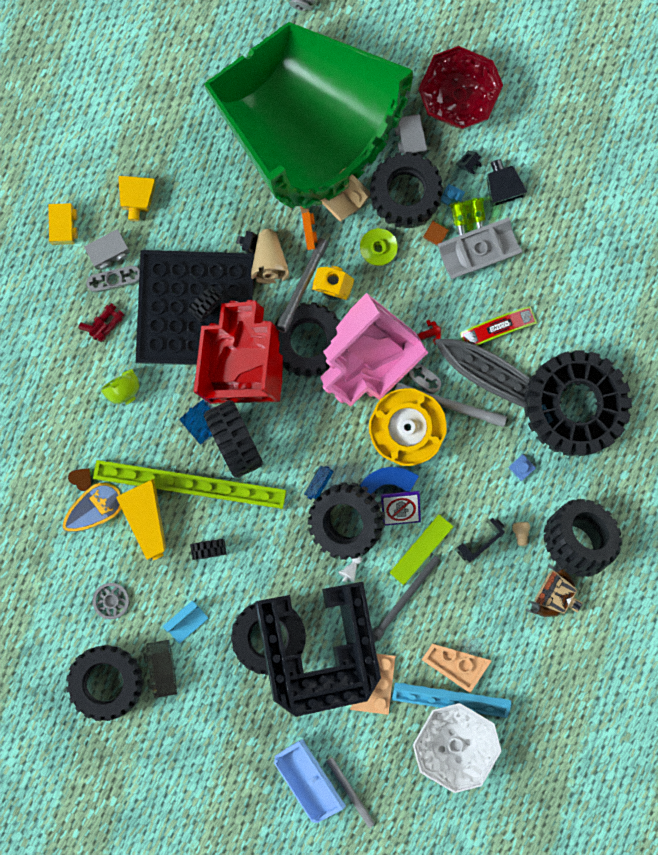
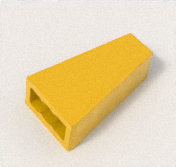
(144, 517)

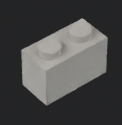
(411, 135)
(107, 249)

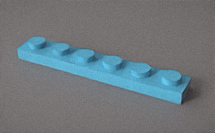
(442, 698)

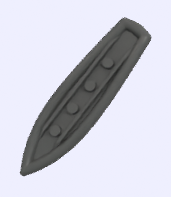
(485, 369)

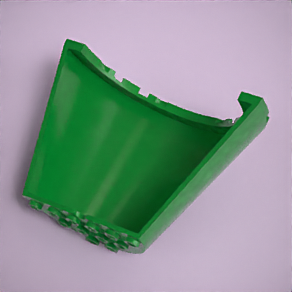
(310, 111)

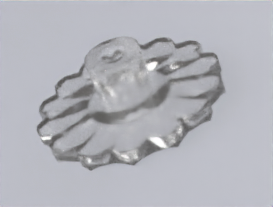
(469, 646)

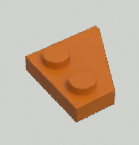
(308, 220)

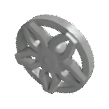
(110, 601)

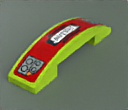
(499, 326)

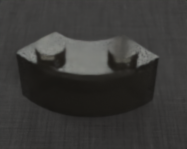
(161, 669)

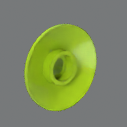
(385, 240)

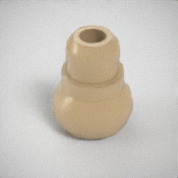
(521, 532)

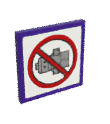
(401, 508)

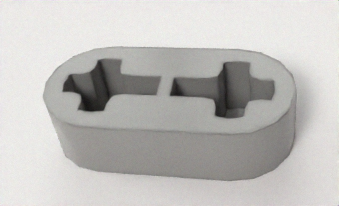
(429, 375)

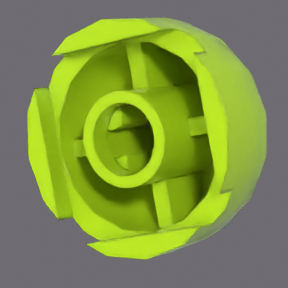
(122, 388)

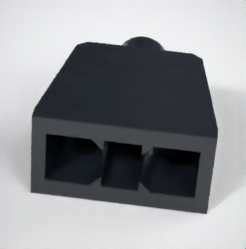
(504, 184)

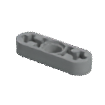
(98, 277)

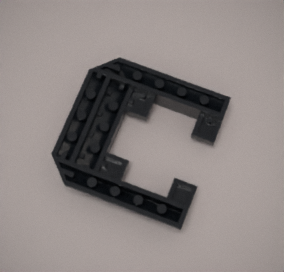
(327, 688)

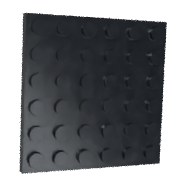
(169, 287)

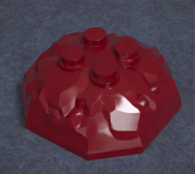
(460, 87)

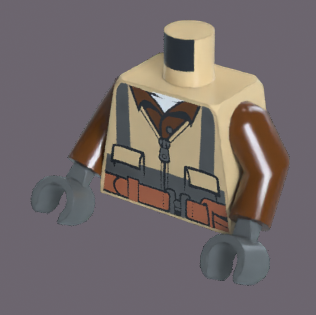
(555, 594)

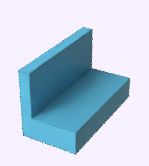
(185, 622)

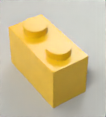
(62, 224)

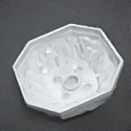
(457, 748)

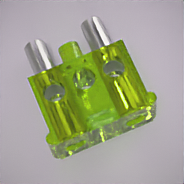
(463, 208)

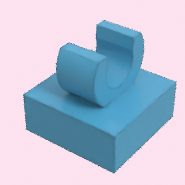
(452, 194)

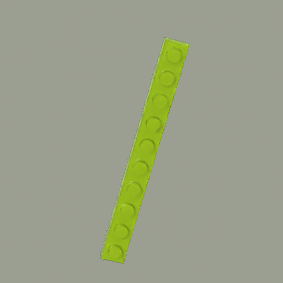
(190, 484)

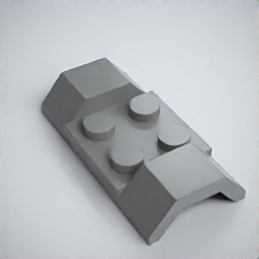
(479, 248)

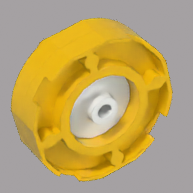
(404, 445)

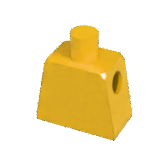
(136, 195)

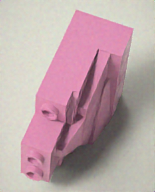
(369, 352)

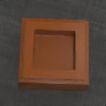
(435, 233)

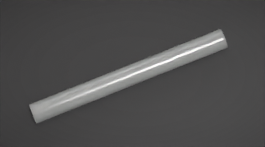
(350, 792)

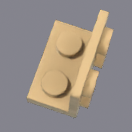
(349, 200)

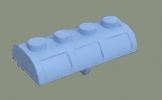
(308, 782)

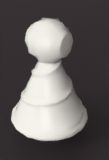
(349, 571)

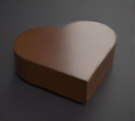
(81, 478)

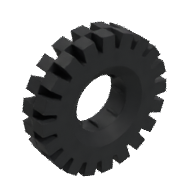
(611, 397)

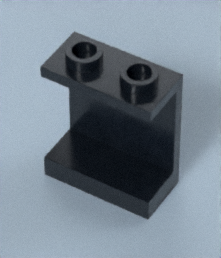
(464, 552)

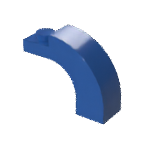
(392, 476)

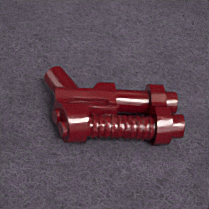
(99, 329)

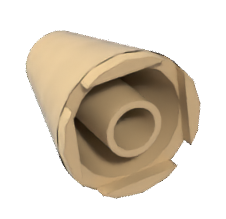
(269, 259)

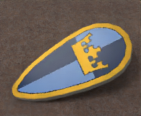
(92, 508)

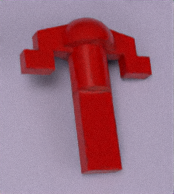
(435, 331)

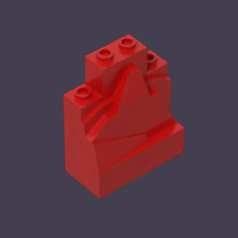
(239, 357)

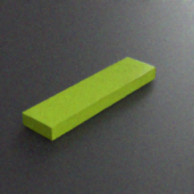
(421, 549)

